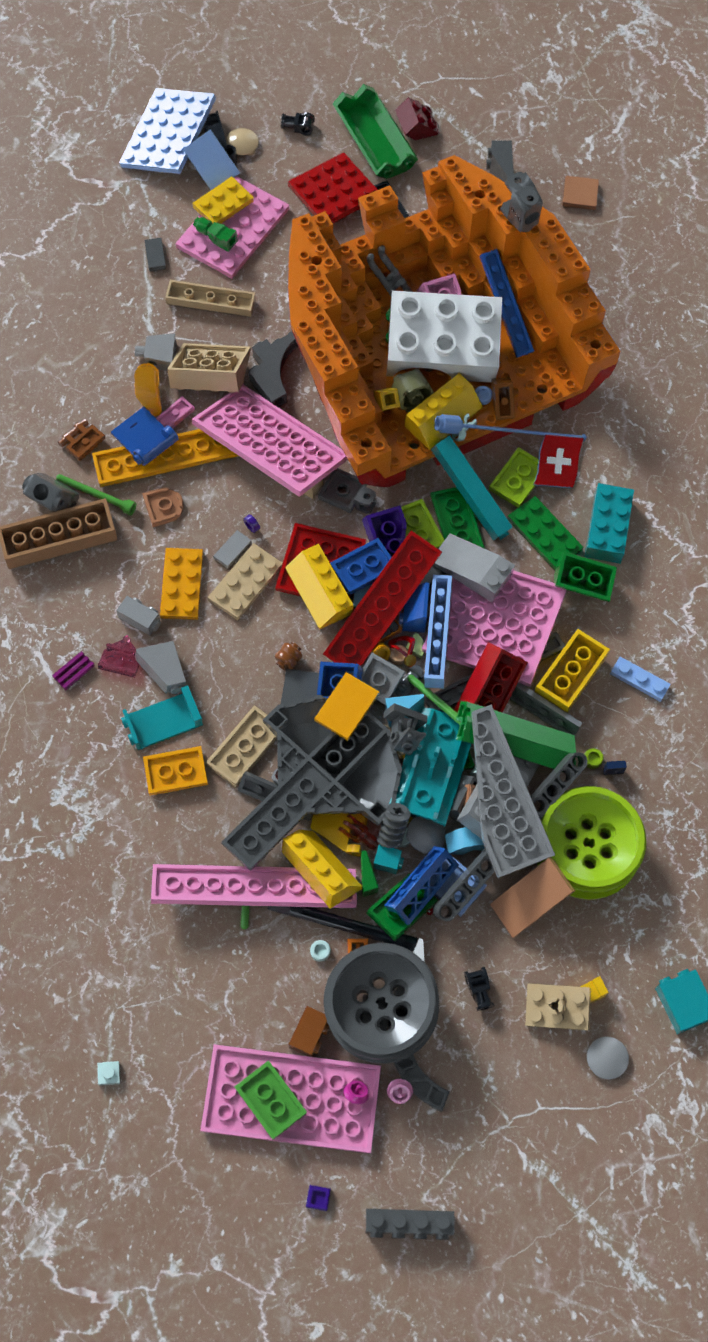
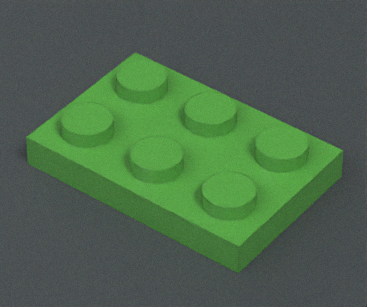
(270, 1100)

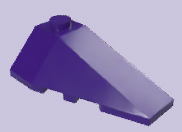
(388, 527)

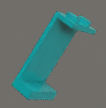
(162, 720)

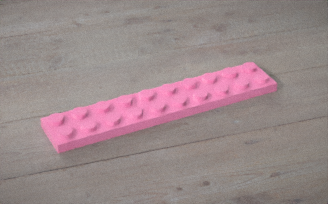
(236, 886)

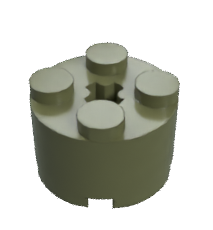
(411, 389)

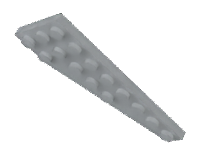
(507, 814)

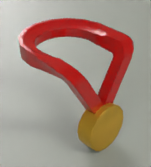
(409, 660)

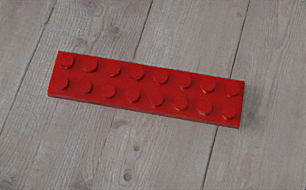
(383, 601)

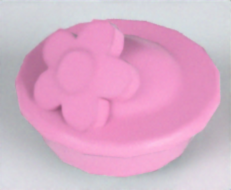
(399, 1091)

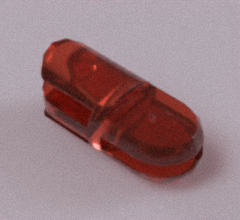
(359, 833)

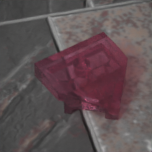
(120, 658)

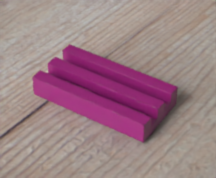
(70, 664)

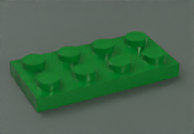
(543, 531)

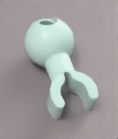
(462, 434)

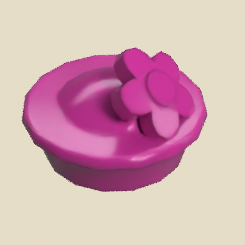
(356, 1092)

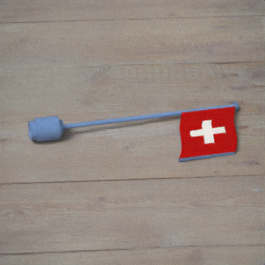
(557, 453)

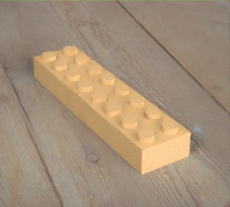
(210, 298)

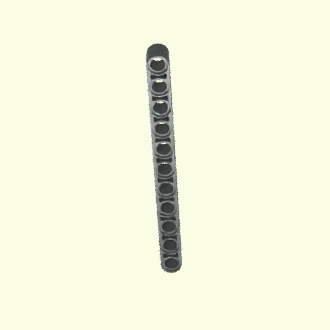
(475, 869)

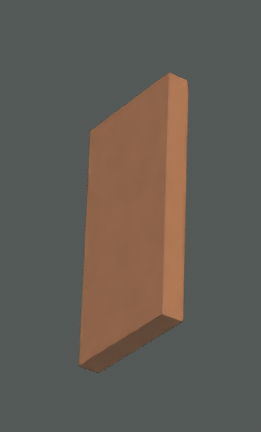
(532, 897)

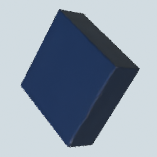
(614, 767)

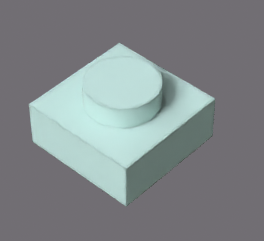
(108, 1073)

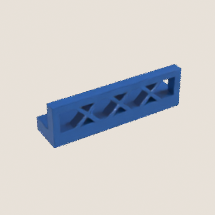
(419, 880)

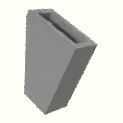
(162, 666)

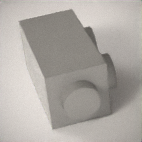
(138, 615)

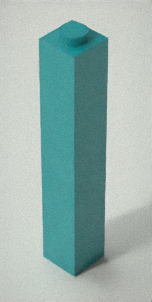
(472, 488)

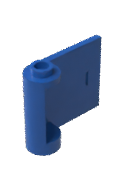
(144, 436)

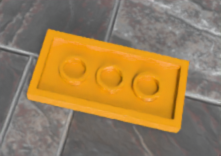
(181, 583)

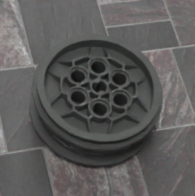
(356, 975)

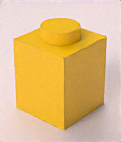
(387, 398)

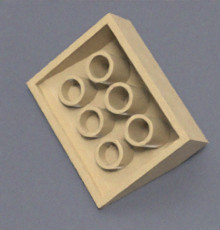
(209, 367)

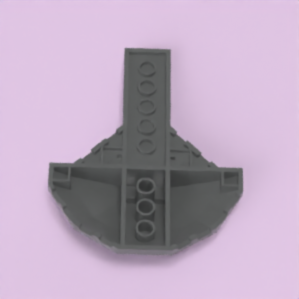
(318, 776)

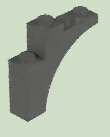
(270, 361)

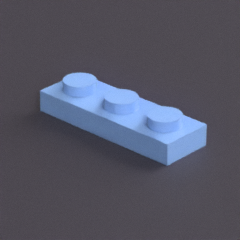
(640, 679)

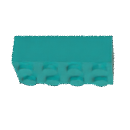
(609, 523)

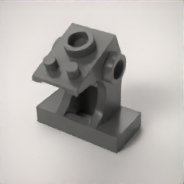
(403, 730)

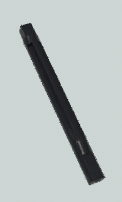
(346, 924)

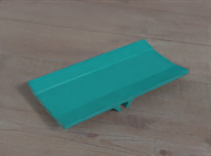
(434, 769)

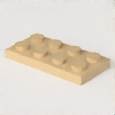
(245, 581)

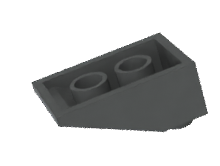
(500, 159)

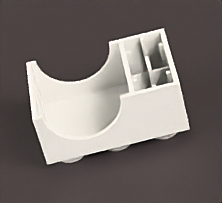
(445, 334)

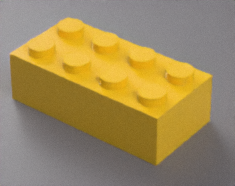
(572, 670)

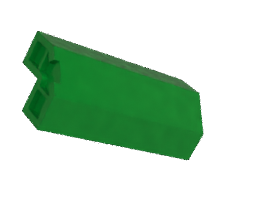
(375, 132)
(525, 738)

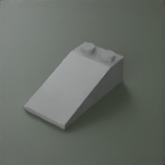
(474, 566)

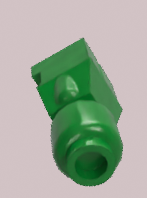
(217, 233)

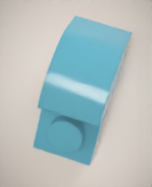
(463, 841)

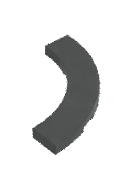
(422, 1085)

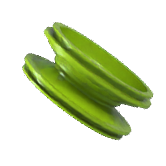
(604, 813)

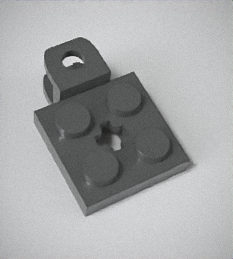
(355, 495)

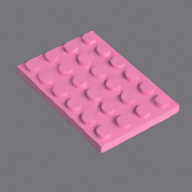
(252, 228)

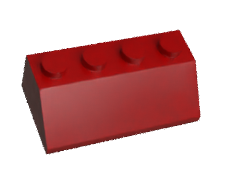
(493, 678)

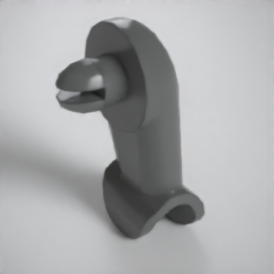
(405, 687)

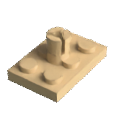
(558, 1006)

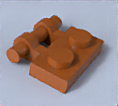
(85, 442)

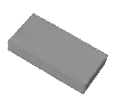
(232, 549)

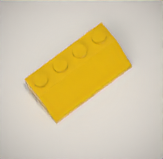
(453, 398)
(319, 587)
(319, 867)

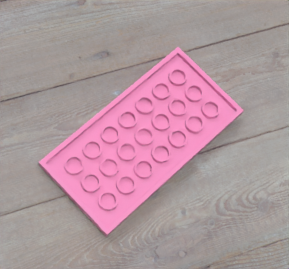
(270, 440)
(316, 1084)

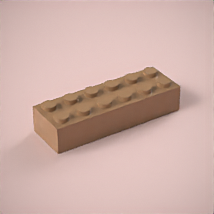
(57, 533)

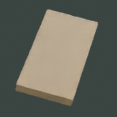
(242, 748)

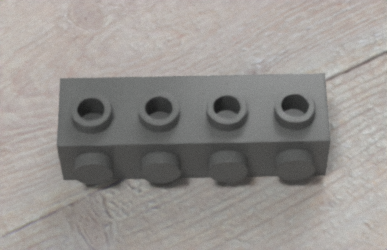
(409, 1222)

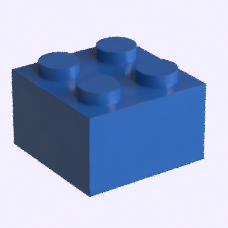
(331, 674)

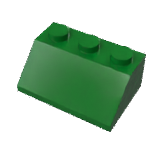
(585, 576)

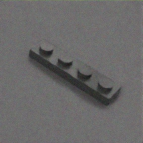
(545, 710)
(259, 788)

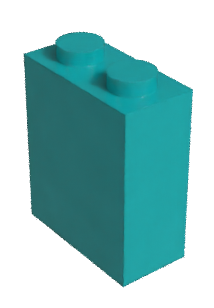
(684, 1000)

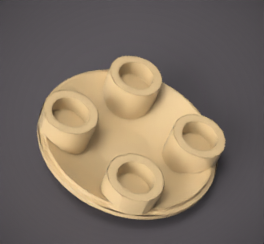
(243, 140)

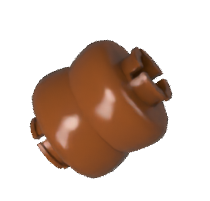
(288, 656)

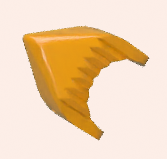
(148, 388)

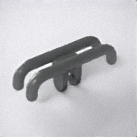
(394, 279)

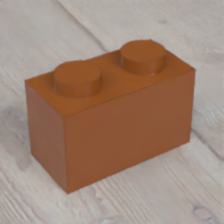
(309, 1032)

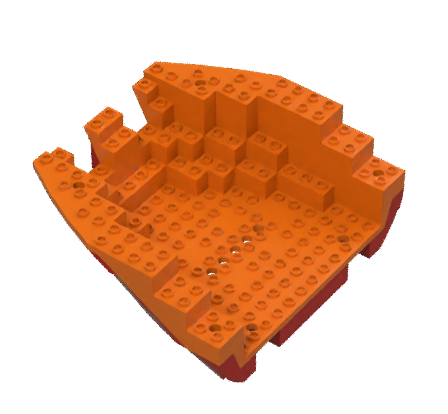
(343, 307)

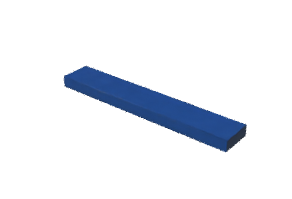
(510, 311)

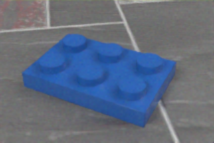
(361, 566)

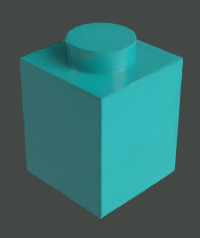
(388, 860)

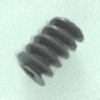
(393, 825)

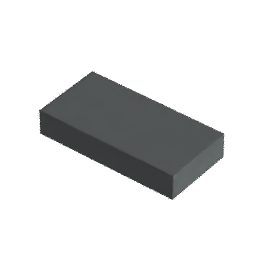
(155, 254)

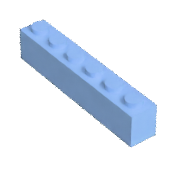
(438, 631)

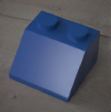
(416, 610)

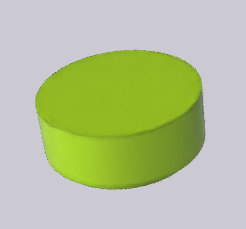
(594, 758)

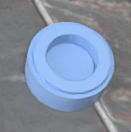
(484, 394)

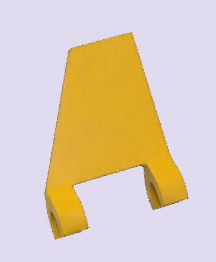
(327, 827)

